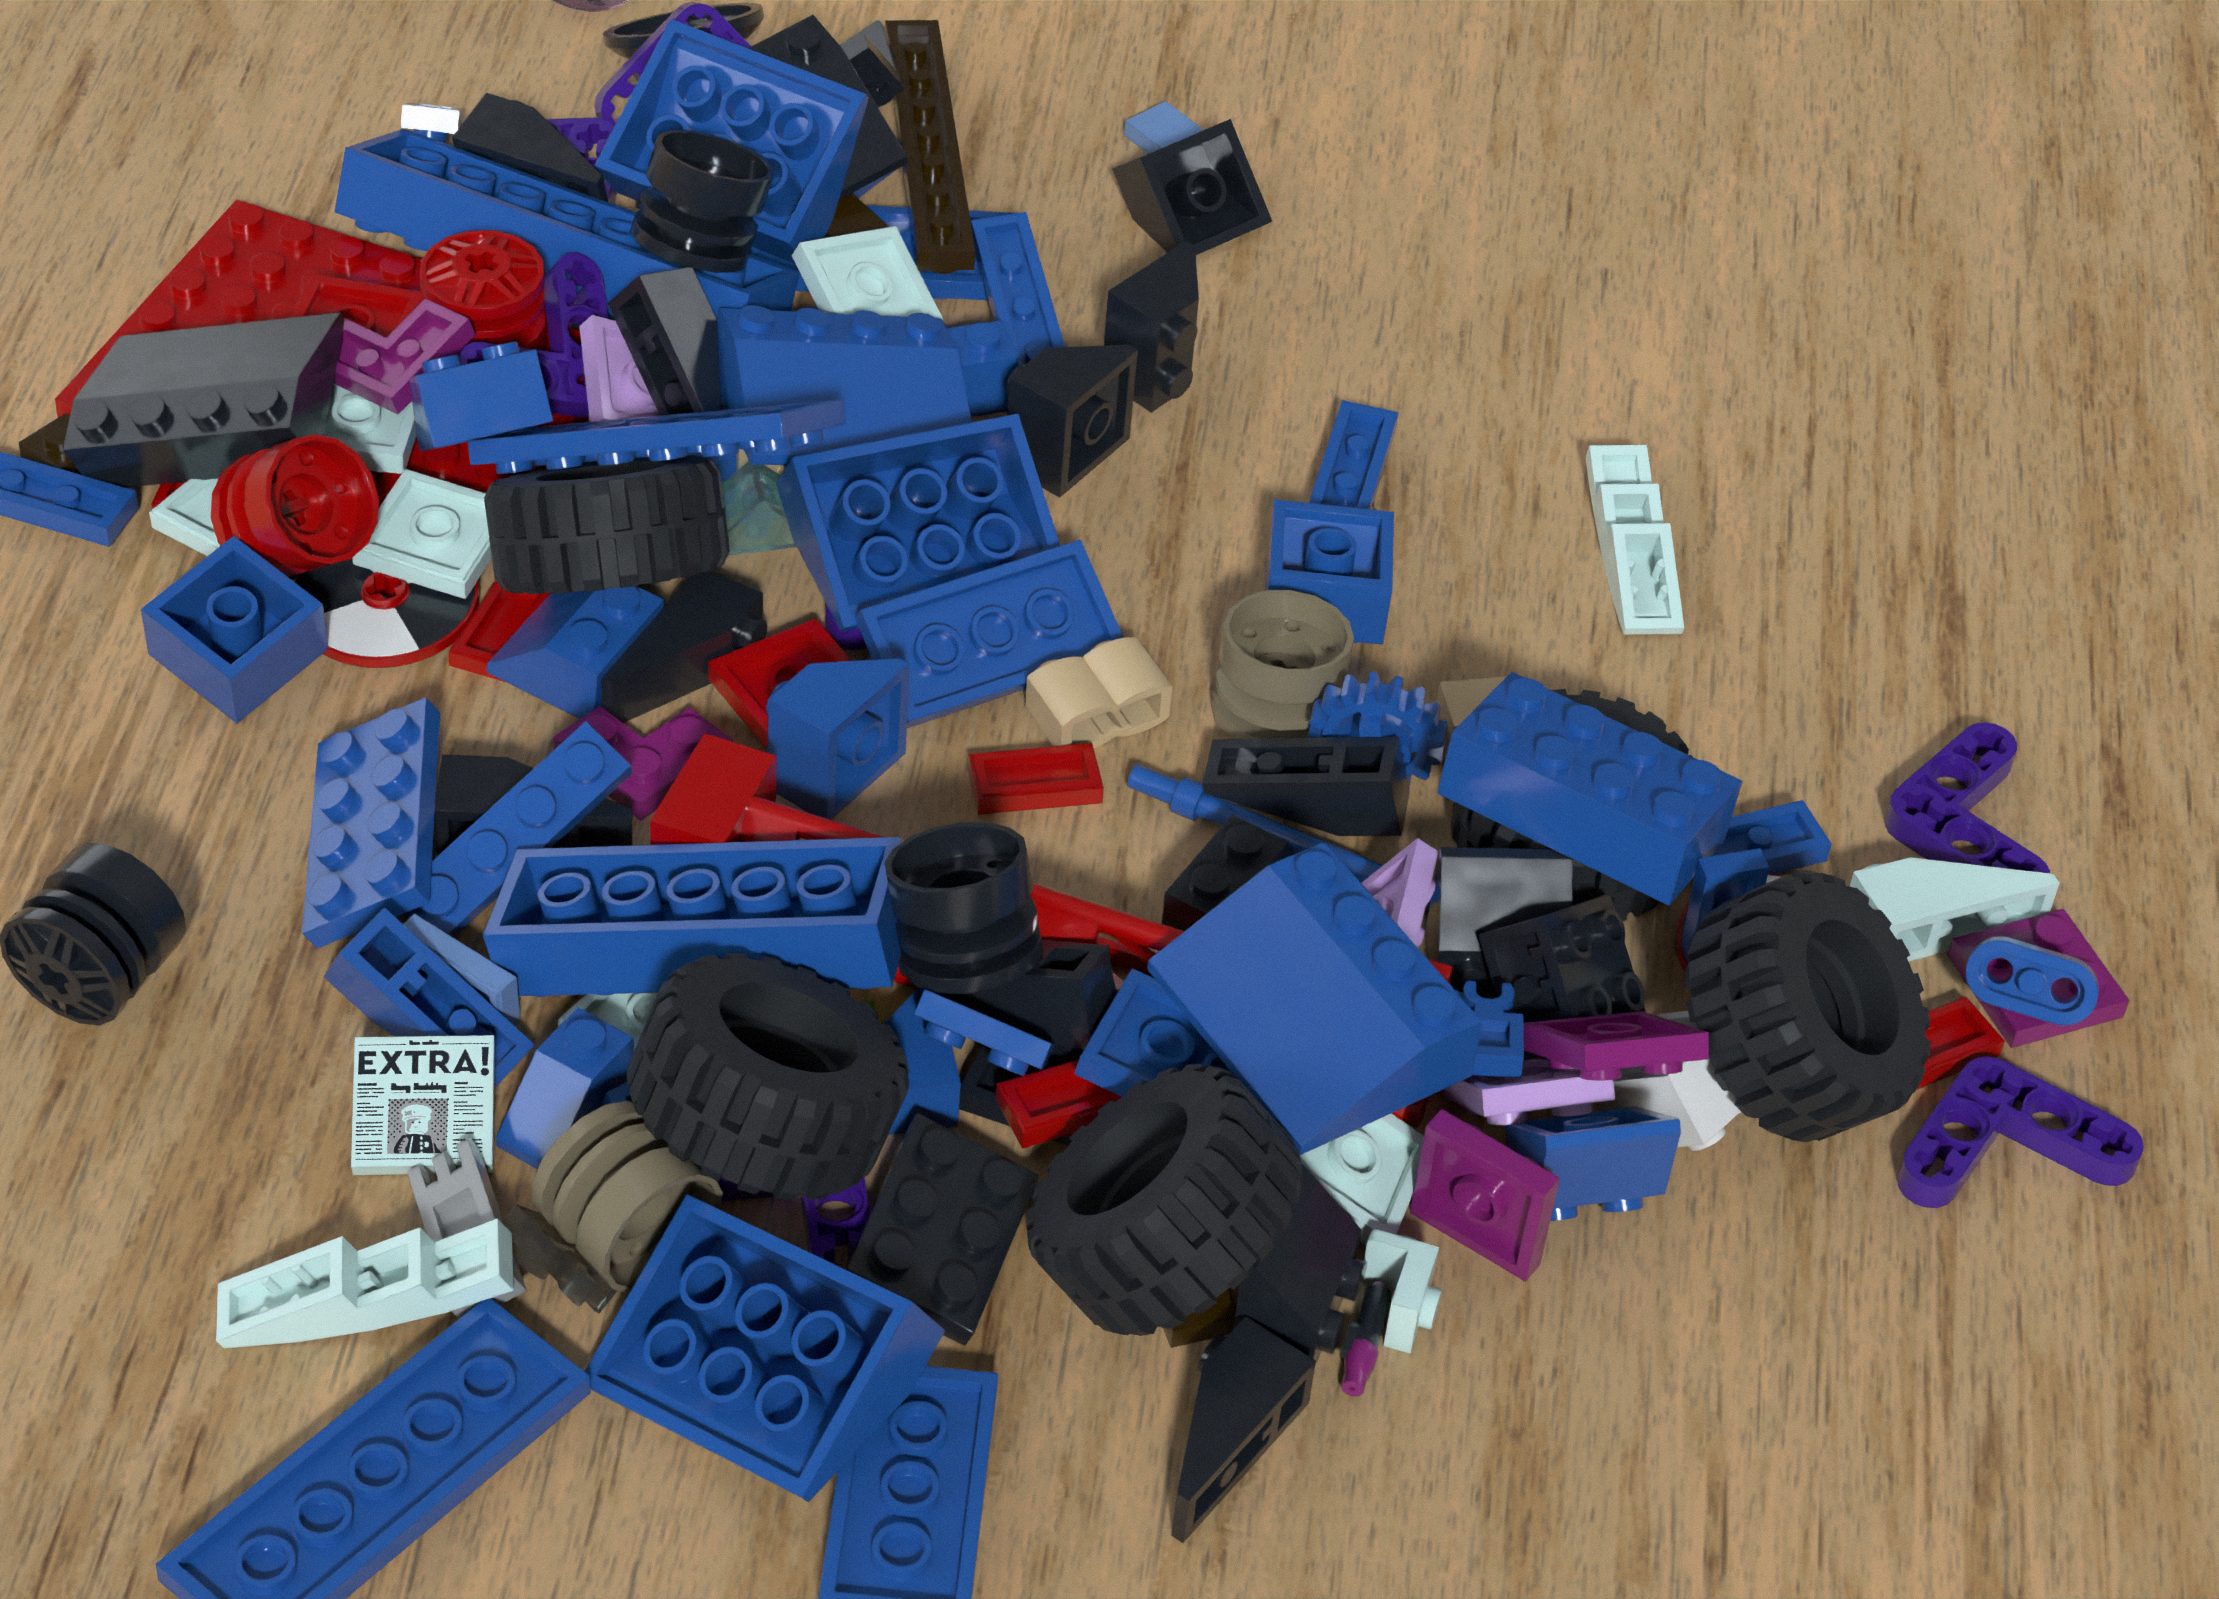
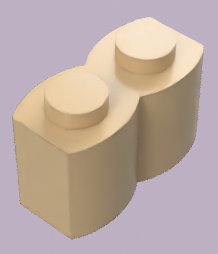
(1099, 695)

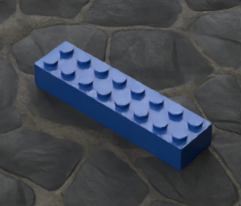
(437, 191)

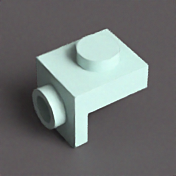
(1408, 1270)

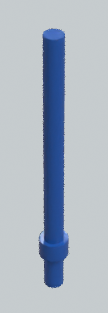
(1191, 802)

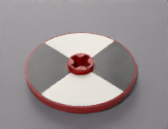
(379, 631)

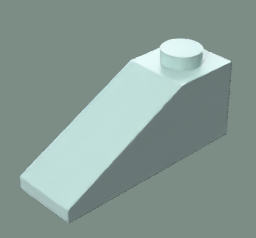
(1945, 900)

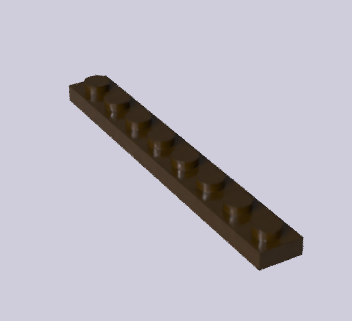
(930, 141)

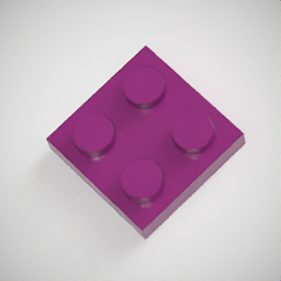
(2052, 932)
(1616, 1041)
(1484, 1194)

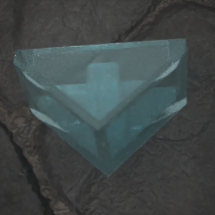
(755, 511)

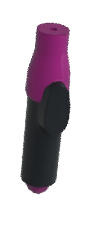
(1363, 1338)

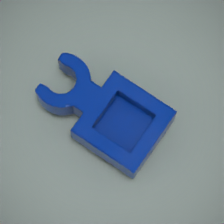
(1501, 1035)

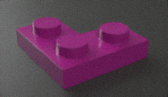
(382, 366)
(653, 759)

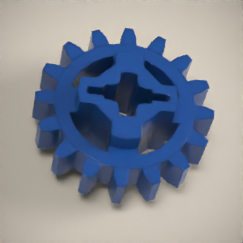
(1383, 711)

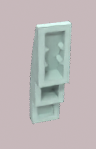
(1634, 540)
(351, 1291)

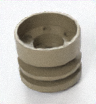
(1276, 661)
(615, 1191)

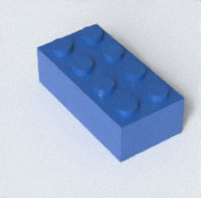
(1589, 787)

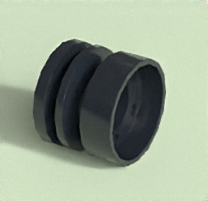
(702, 201)
(964, 907)
(93, 933)

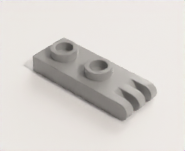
(459, 1202)

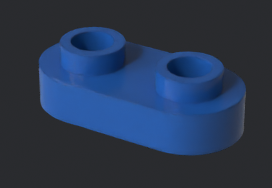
(2030, 985)

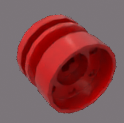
(492, 282)
(298, 503)

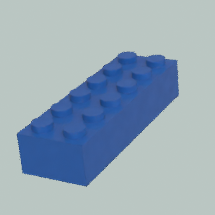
(640, 912)

